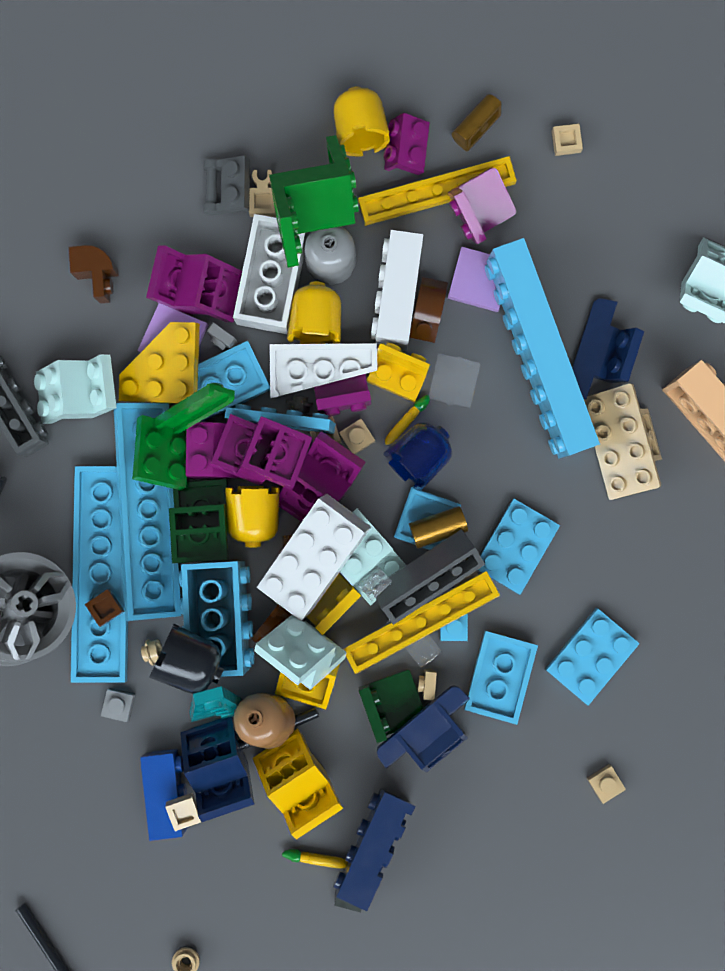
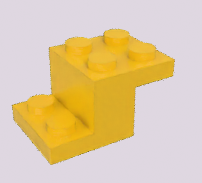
(297, 784)

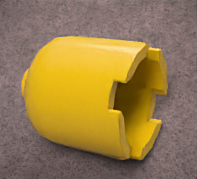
(360, 121)
(315, 315)
(252, 514)

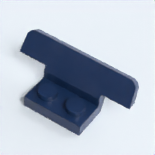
(604, 349)
(428, 734)

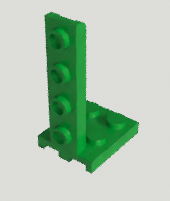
(162, 439)

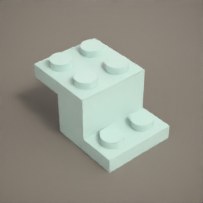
(705, 282)
(75, 389)
(370, 553)
(300, 652)

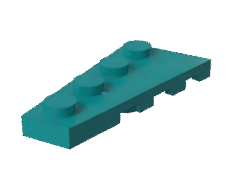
(213, 703)

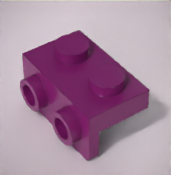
(407, 144)

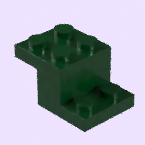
(199, 522)

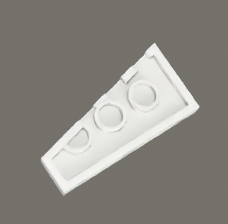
(311, 365)

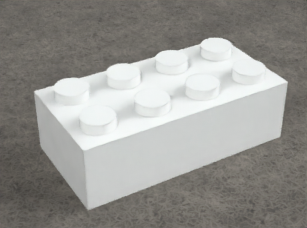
(266, 279)
(399, 287)
(313, 556)

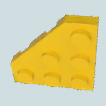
(165, 368)

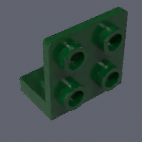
(390, 703)

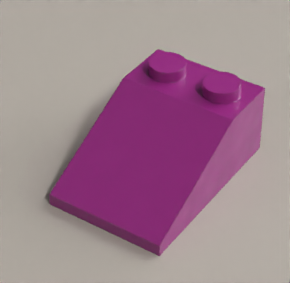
(200, 448)

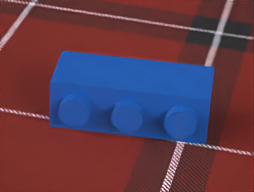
(161, 784)

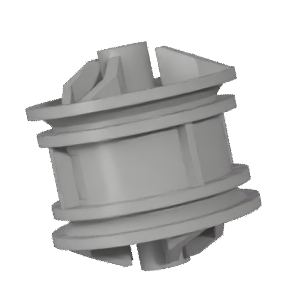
(20, 607)

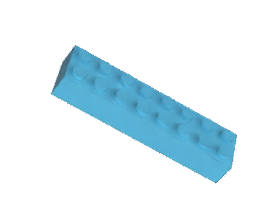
(540, 349)

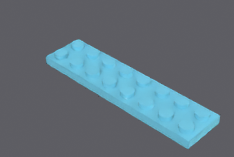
(147, 565)
(97, 651)

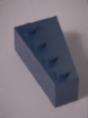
(372, 849)

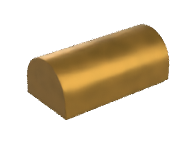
(477, 122)
(438, 527)

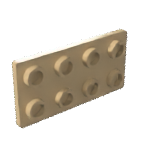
(626, 442)

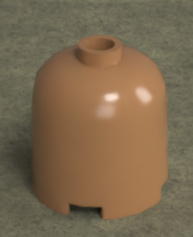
(274, 722)

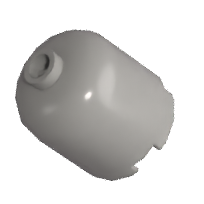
(334, 263)

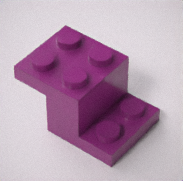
(194, 283)
(261, 451)
(325, 470)

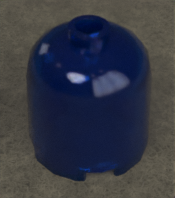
(420, 454)

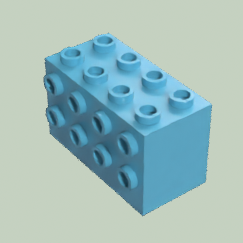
(218, 608)

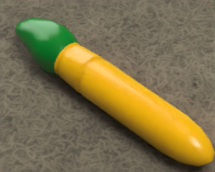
(419, 406)
(315, 859)

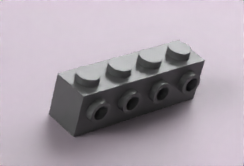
(17, 419)
(429, 576)

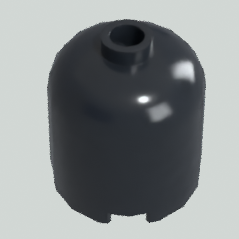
(188, 661)

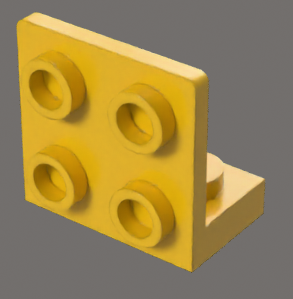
(399, 371)
(333, 604)

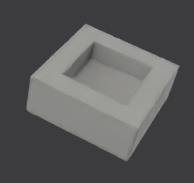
(221, 338)
(118, 705)

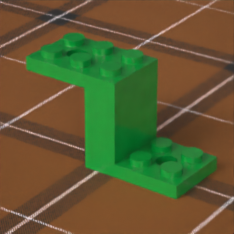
(314, 199)

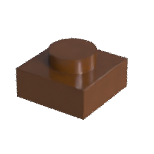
(104, 607)

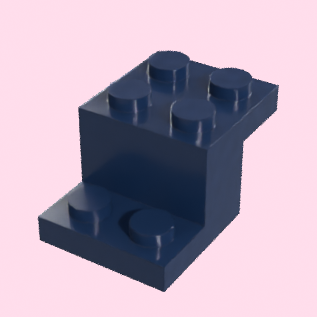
(216, 769)

